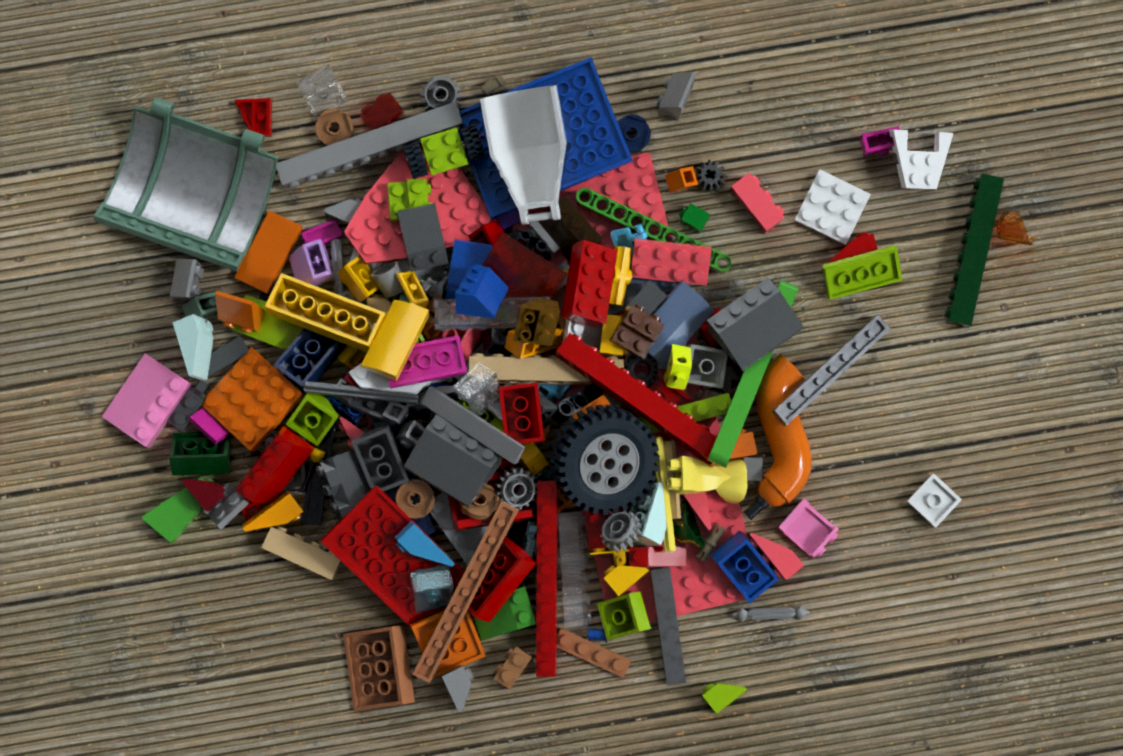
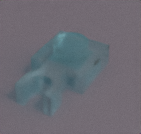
(529, 543)

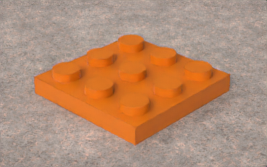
(463, 648)

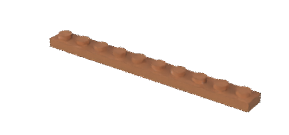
(465, 591)

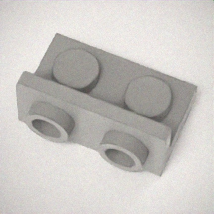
(539, 233)
(228, 508)

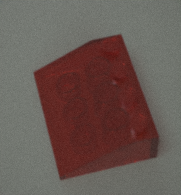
(523, 269)

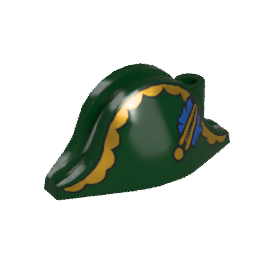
(686, 528)

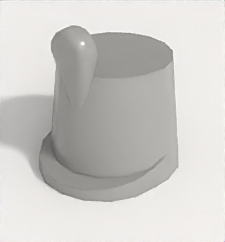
(386, 279)

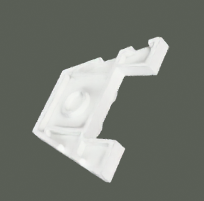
(920, 168)

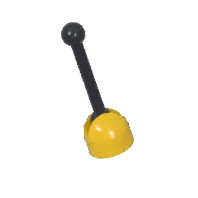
(316, 456)

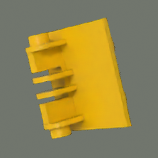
(618, 557)

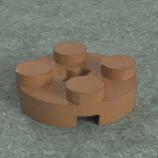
(324, 124)
(426, 494)
(485, 510)

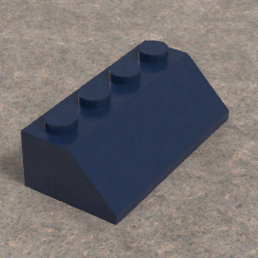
(308, 358)

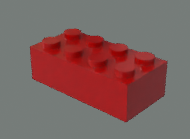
(589, 283)

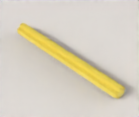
(669, 540)

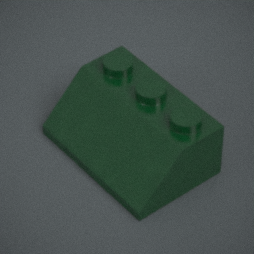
(197, 455)

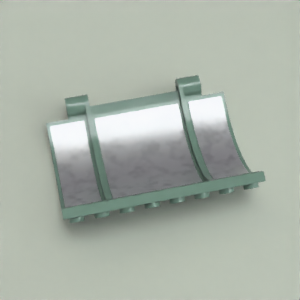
(190, 186)

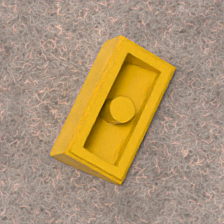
(413, 288)

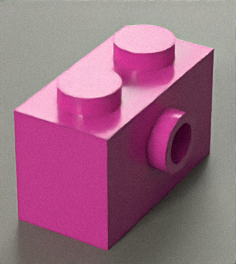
(877, 142)

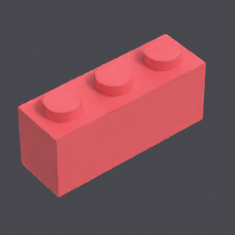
(757, 202)

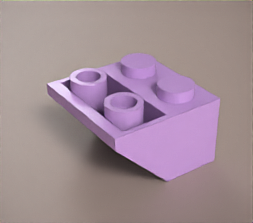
(312, 264)

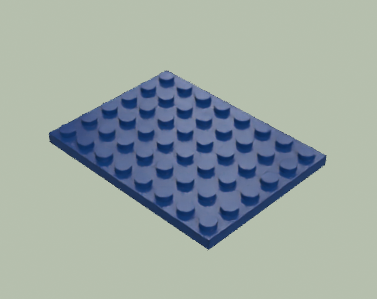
(590, 128)

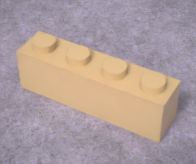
(301, 553)

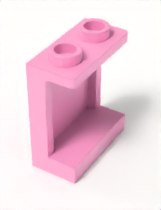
(808, 529)

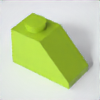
(721, 695)

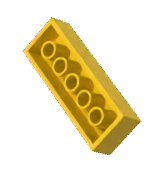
(324, 312)

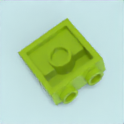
(407, 195)

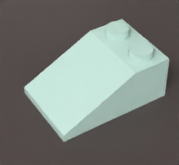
(195, 344)
(652, 516)

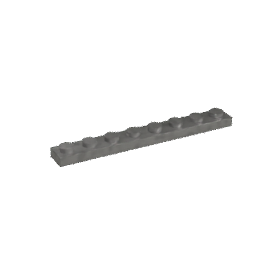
(830, 370)

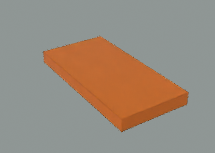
(268, 252)

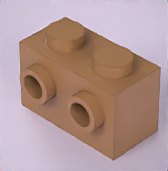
(512, 668)

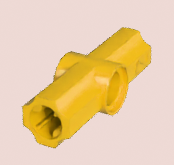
(622, 275)

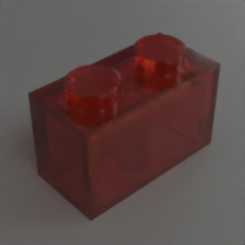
(382, 112)

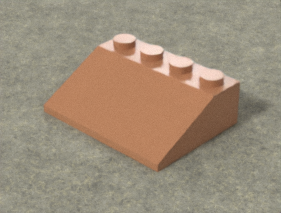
(379, 668)

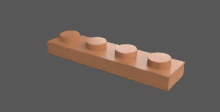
(592, 652)

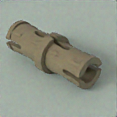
(710, 542)

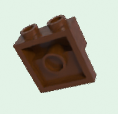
(637, 331)

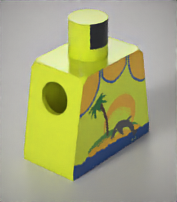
(677, 373)

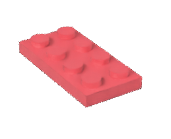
(671, 261)

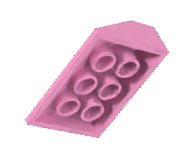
(146, 401)

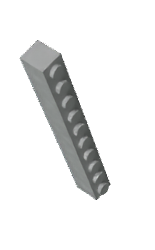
(367, 146)

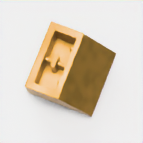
(537, 322)

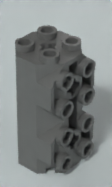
(343, 482)

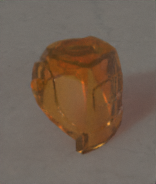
(1012, 229)

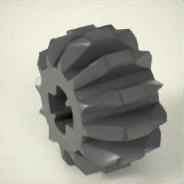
(711, 169)

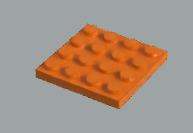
(252, 399)

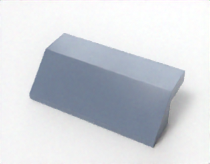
(682, 316)

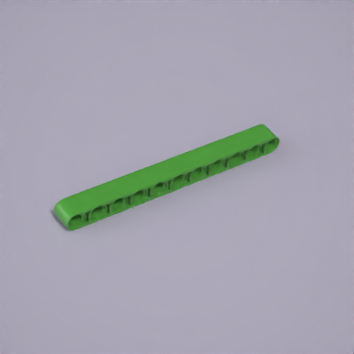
(744, 398)

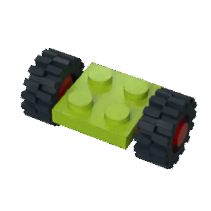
(444, 151)

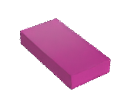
(325, 232)
(209, 425)

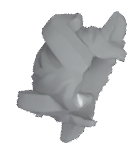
(433, 280)

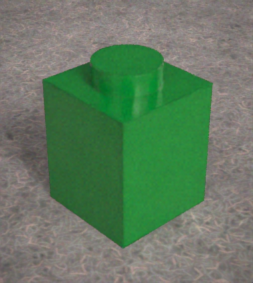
(694, 217)

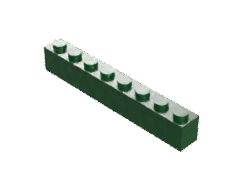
(974, 251)

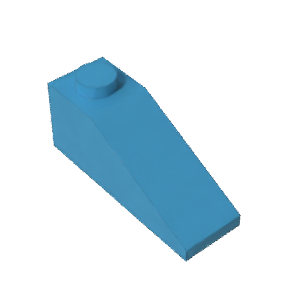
(419, 544)

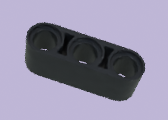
(569, 404)

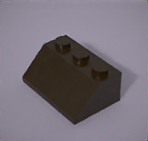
(570, 228)

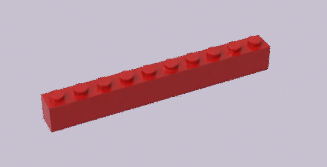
(637, 396)
(547, 579)

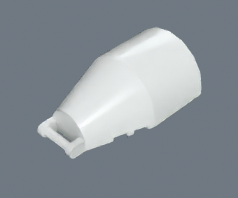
(528, 147)

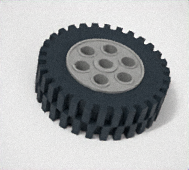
(585, 438)

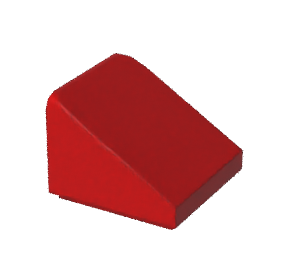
(251, 509)

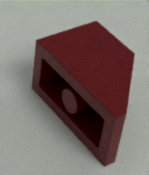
(206, 492)

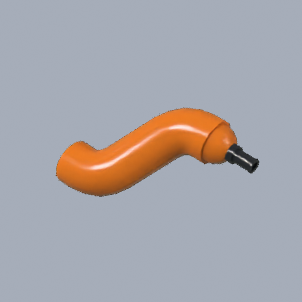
(787, 443)

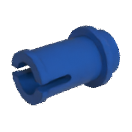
(597, 634)

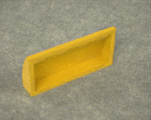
(395, 339)

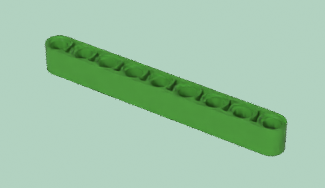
(647, 222)

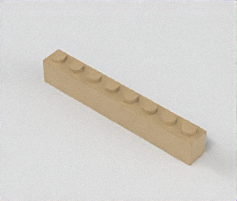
(533, 369)

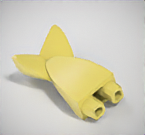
(698, 477)

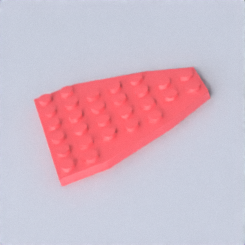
(456, 203)

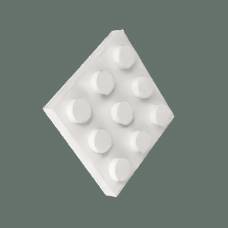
(832, 207)

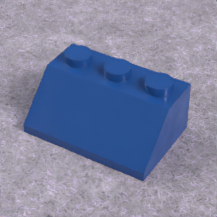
(480, 293)

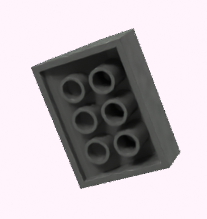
(754, 324)
(452, 461)

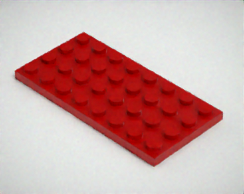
(369, 549)

